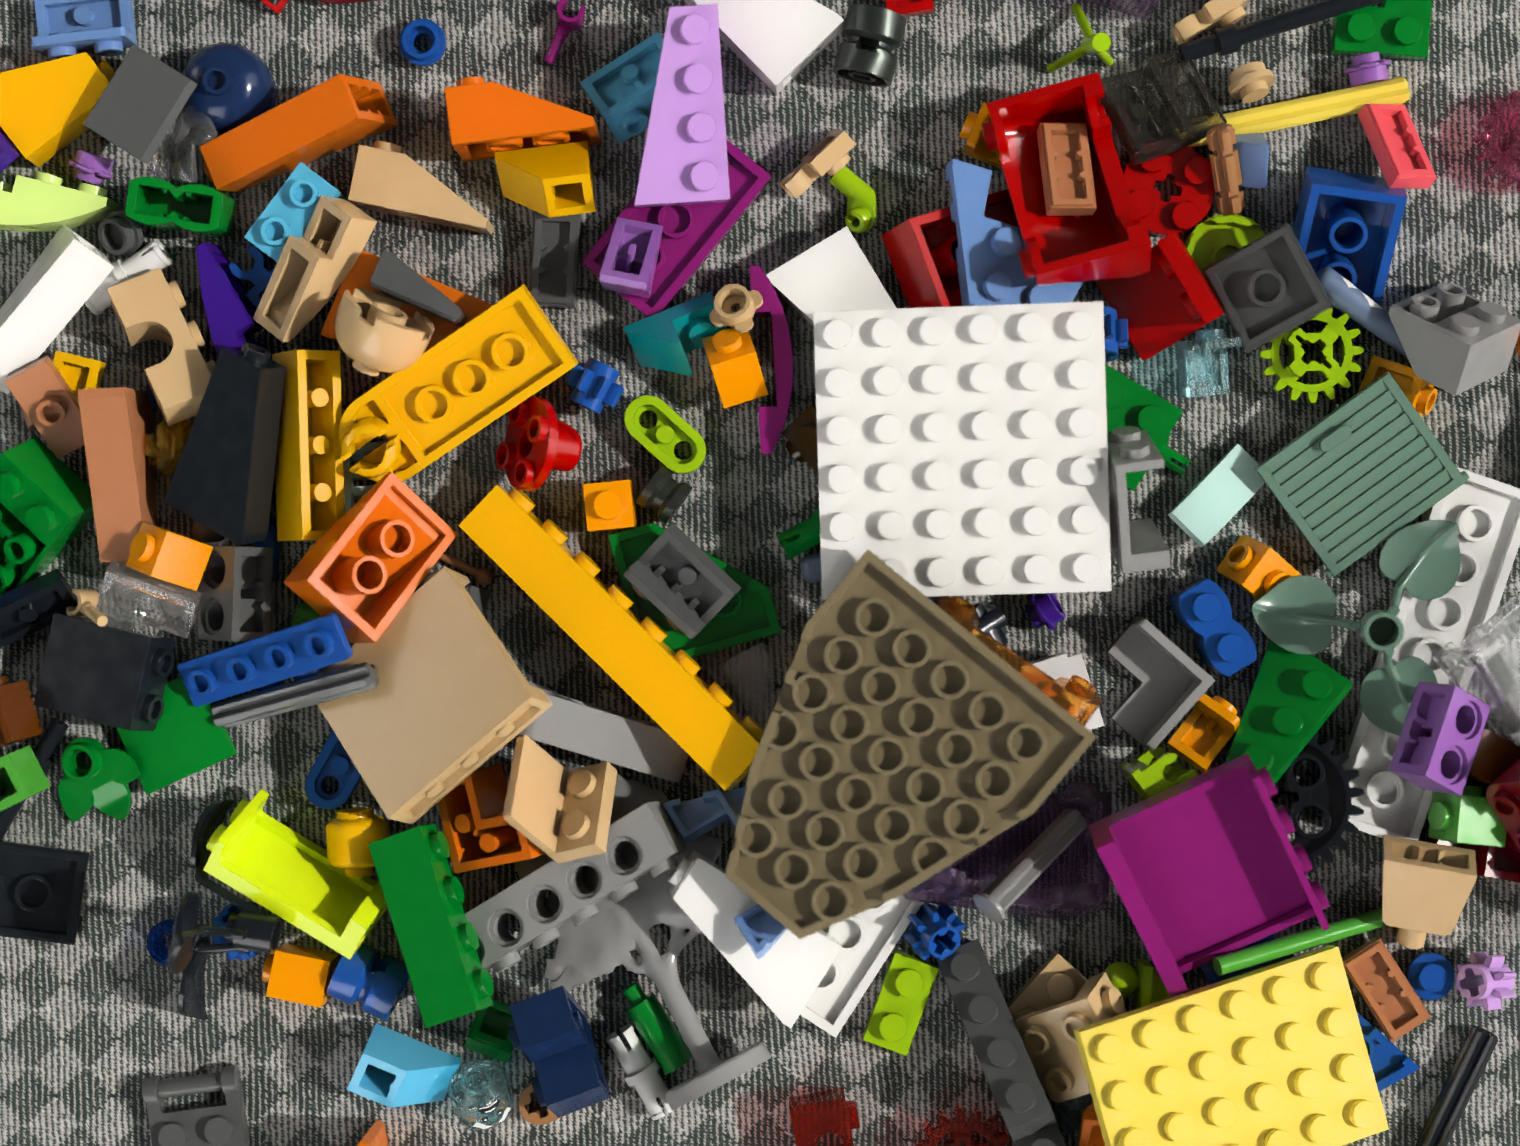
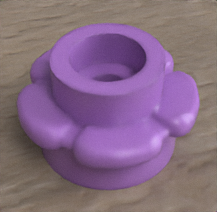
(1367, 69)
(91, 167)

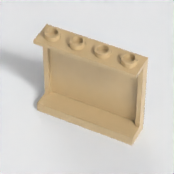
(440, 701)

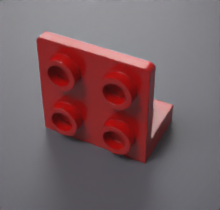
(1164, 302)

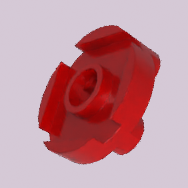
(1182, 211)

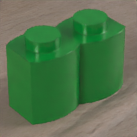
(174, 208)

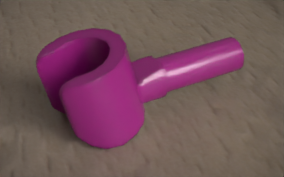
(564, 27)

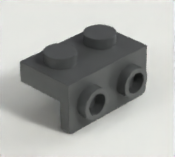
(681, 581)

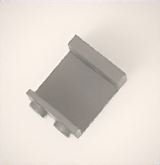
(1138, 542)

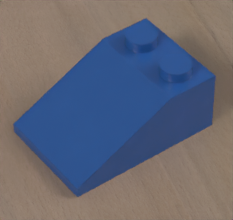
(1350, 227)

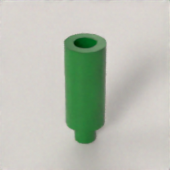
(656, 1028)

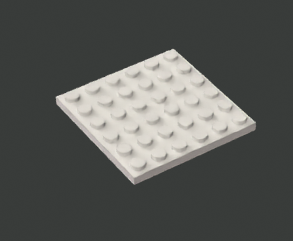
(965, 446)

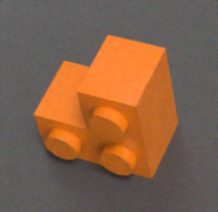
(476, 823)

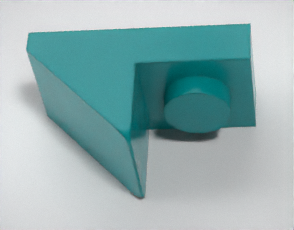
(670, 334)

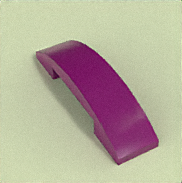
(773, 418)

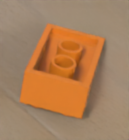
(499, 119)
(372, 559)

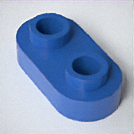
(332, 762)

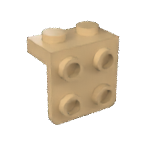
(1051, 1038)

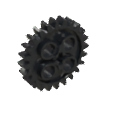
(1329, 794)

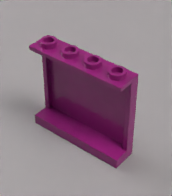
(1208, 868)

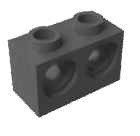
(236, 594)

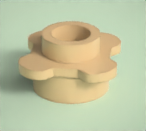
(729, 297)

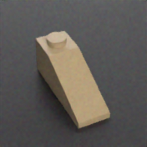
(398, 186)

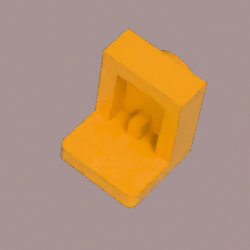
(1254, 566)
(1205, 732)

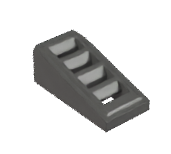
(404, 284)

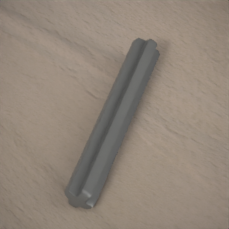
(295, 695)

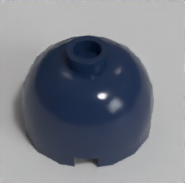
(231, 85)

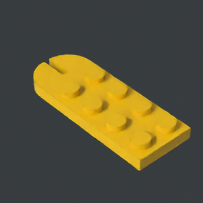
(455, 388)

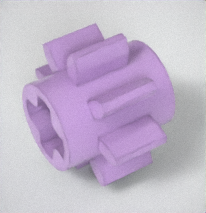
(1485, 980)

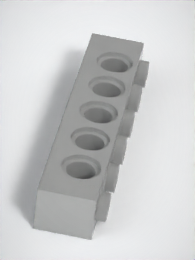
(657, 847)

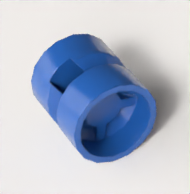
(370, 981)

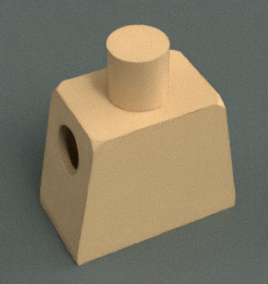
(1424, 887)

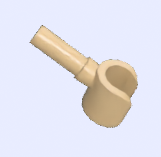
(87, 606)

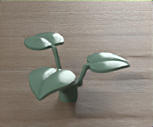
(1300, 617)

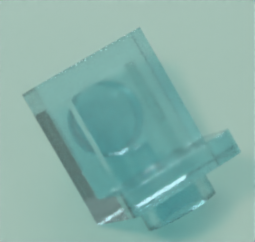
(1205, 363)

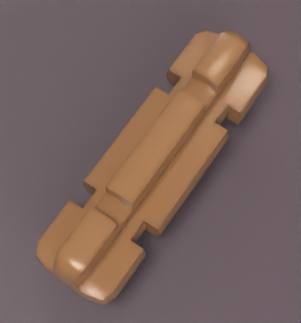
(1225, 169)

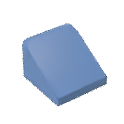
(1253, 159)

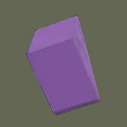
(631, 257)

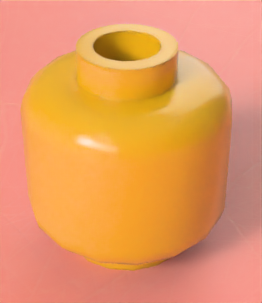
(349, 839)

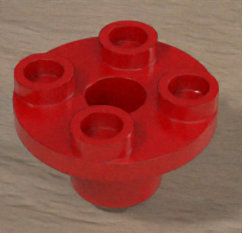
(536, 445)

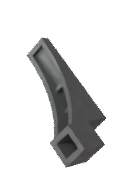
(999, 1047)

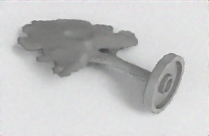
(624, 926)

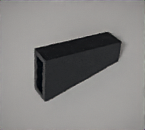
(232, 447)

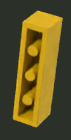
(308, 446)

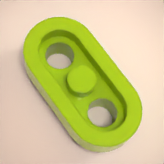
(665, 435)

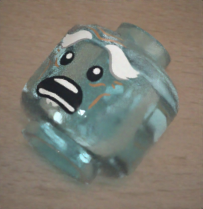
(481, 1094)

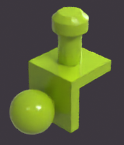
(1143, 981)

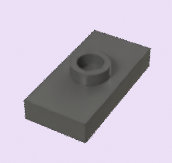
(555, 260)

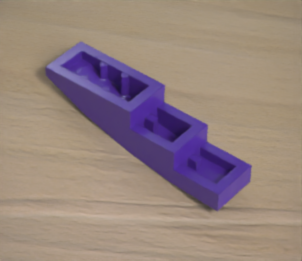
(224, 300)

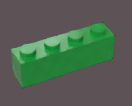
(432, 924)

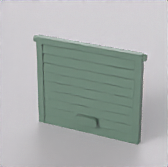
(1360, 474)

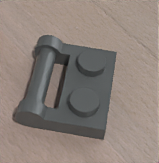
(200, 1124)

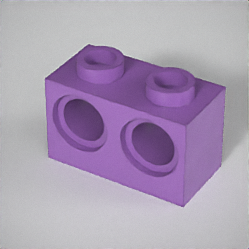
(1440, 738)

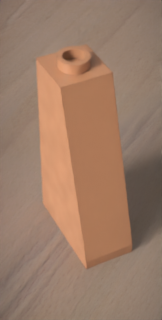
(117, 466)

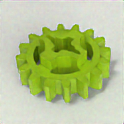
(1328, 368)

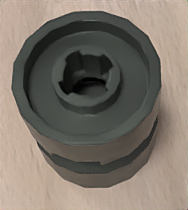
(873, 29)

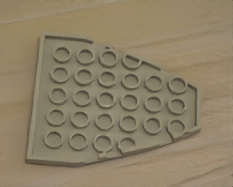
(889, 755)

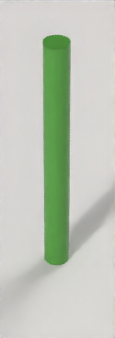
(1297, 942)

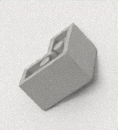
(1166, 686)

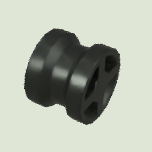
(664, 494)

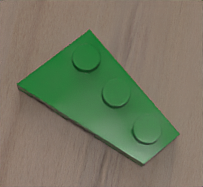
(1286, 708)

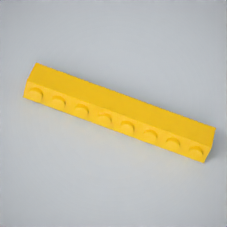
(614, 635)

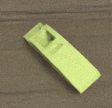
(45, 205)

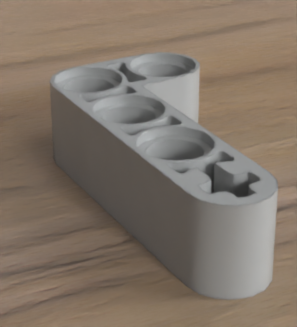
(607, 736)

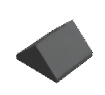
(140, 104)

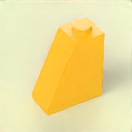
(49, 103)

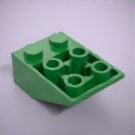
(39, 511)

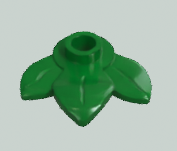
(98, 785)

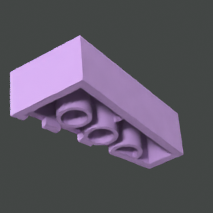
(686, 128)

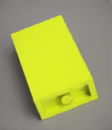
(293, 878)

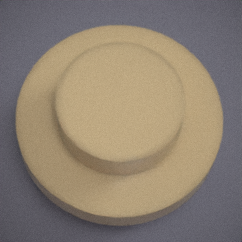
(1250, 82)

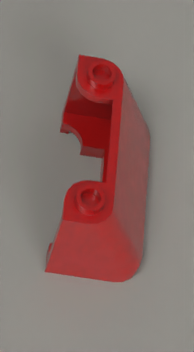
(1067, 247)

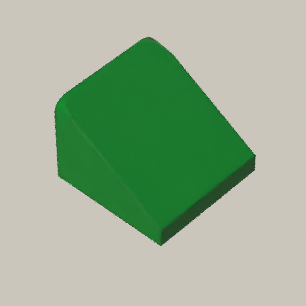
(490, 1032)

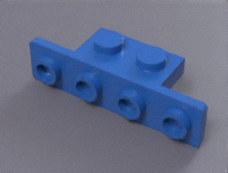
(266, 660)

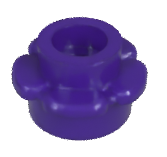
(1044, 610)

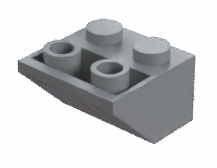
(1454, 337)

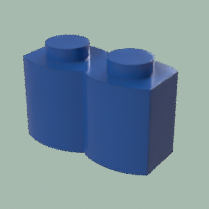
(1218, 639)

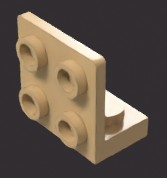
(559, 808)

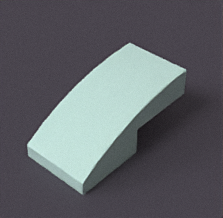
(1218, 496)

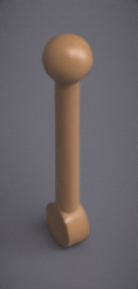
(482, 576)

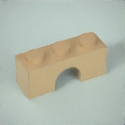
(151, 311)

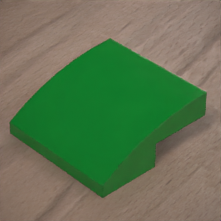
(181, 742)

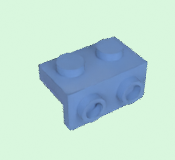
(83, 26)

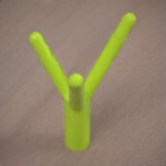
(1090, 45)

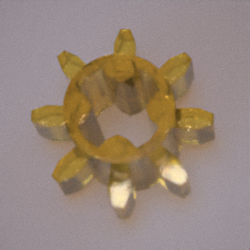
(167, 446)

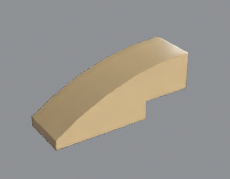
(313, 266)

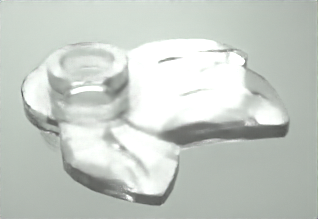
(177, 151)

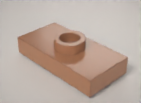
(1066, 169)
(49, 405)
(1384, 989)

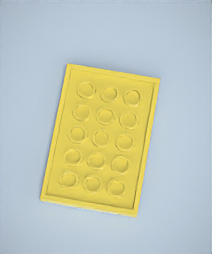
(1238, 1063)

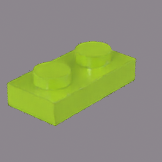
(900, 1002)

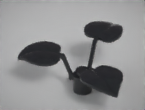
(245, 930)

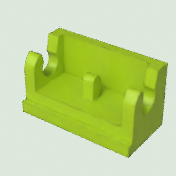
(1157, 776)

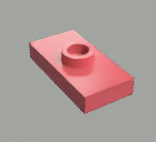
(1397, 146)

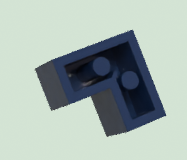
(560, 1043)

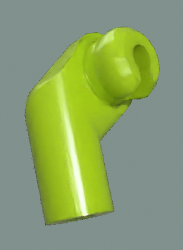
(860, 200)

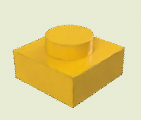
(79, 371)

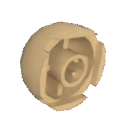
(379, 333)

